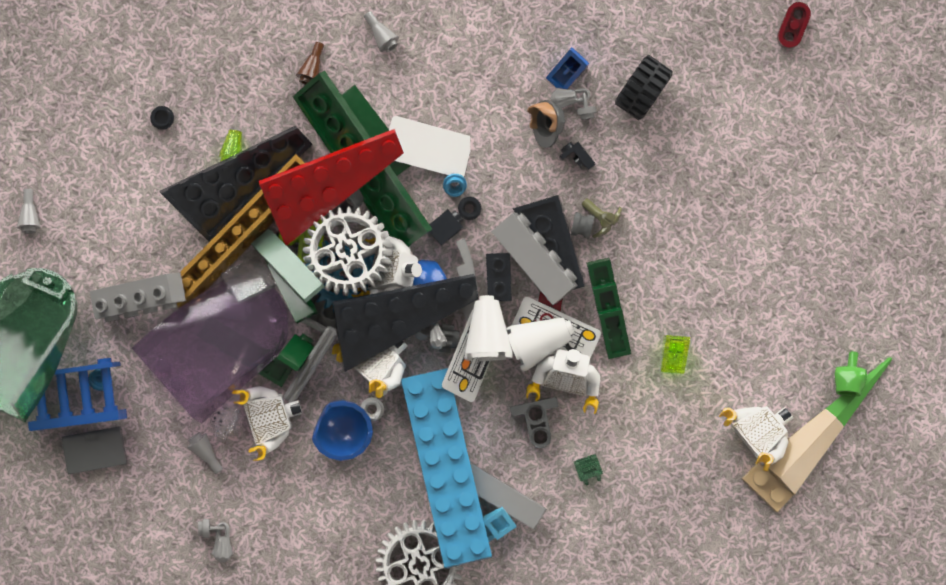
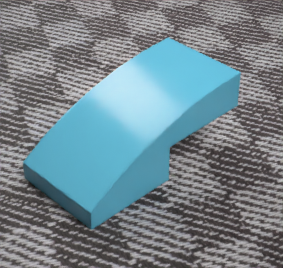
(498, 524)

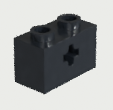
(499, 276)

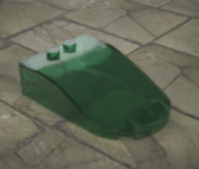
(34, 330)

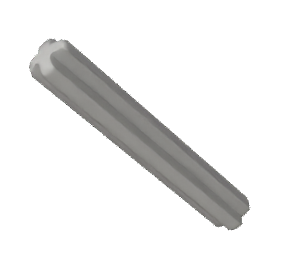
(311, 364)

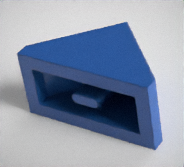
(567, 69)

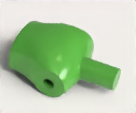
(850, 378)

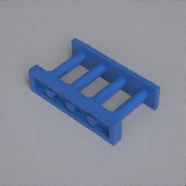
(88, 414)

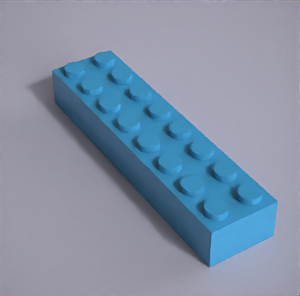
(446, 469)

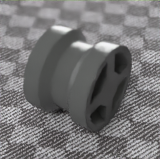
(582, 225)

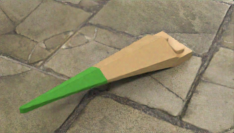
(806, 448)

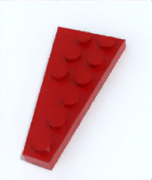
(315, 187)

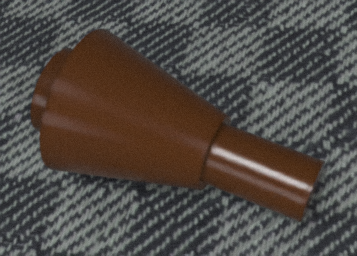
(312, 64)

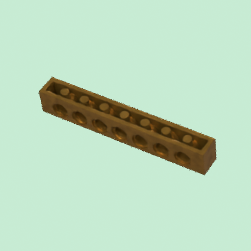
(229, 243)

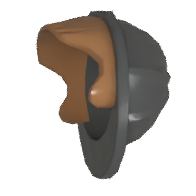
(547, 122)

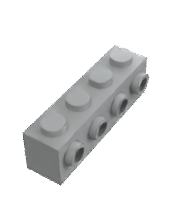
(535, 258)
(137, 296)

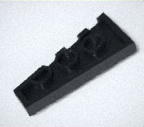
(550, 222)

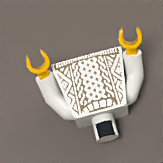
(399, 272)
(381, 371)
(569, 373)
(267, 417)
(761, 431)

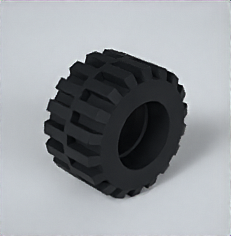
(643, 87)

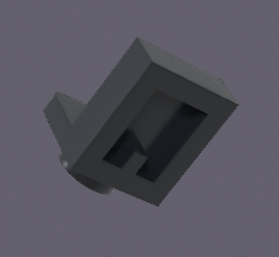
(582, 158)

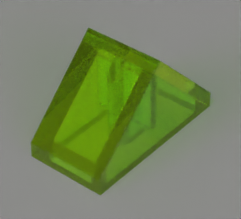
(674, 353)

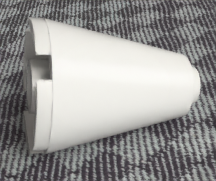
(487, 332)
(538, 339)

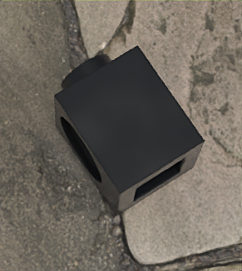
(446, 226)

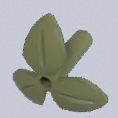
(606, 218)

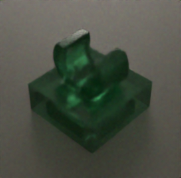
(588, 468)

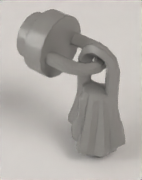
(566, 97)
(435, 334)
(222, 549)

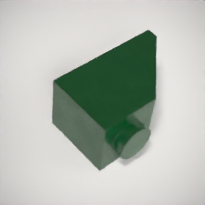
(297, 351)

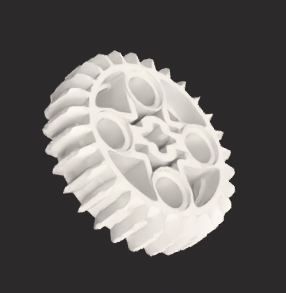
(371, 230)
(423, 576)

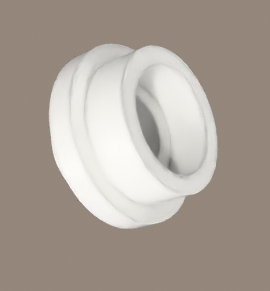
(379, 405)

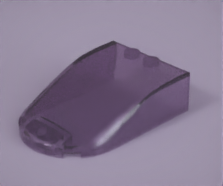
(214, 346)

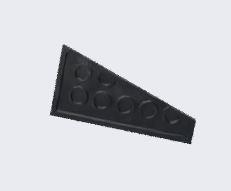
(222, 190)
(383, 319)

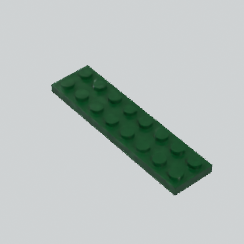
(340, 129)

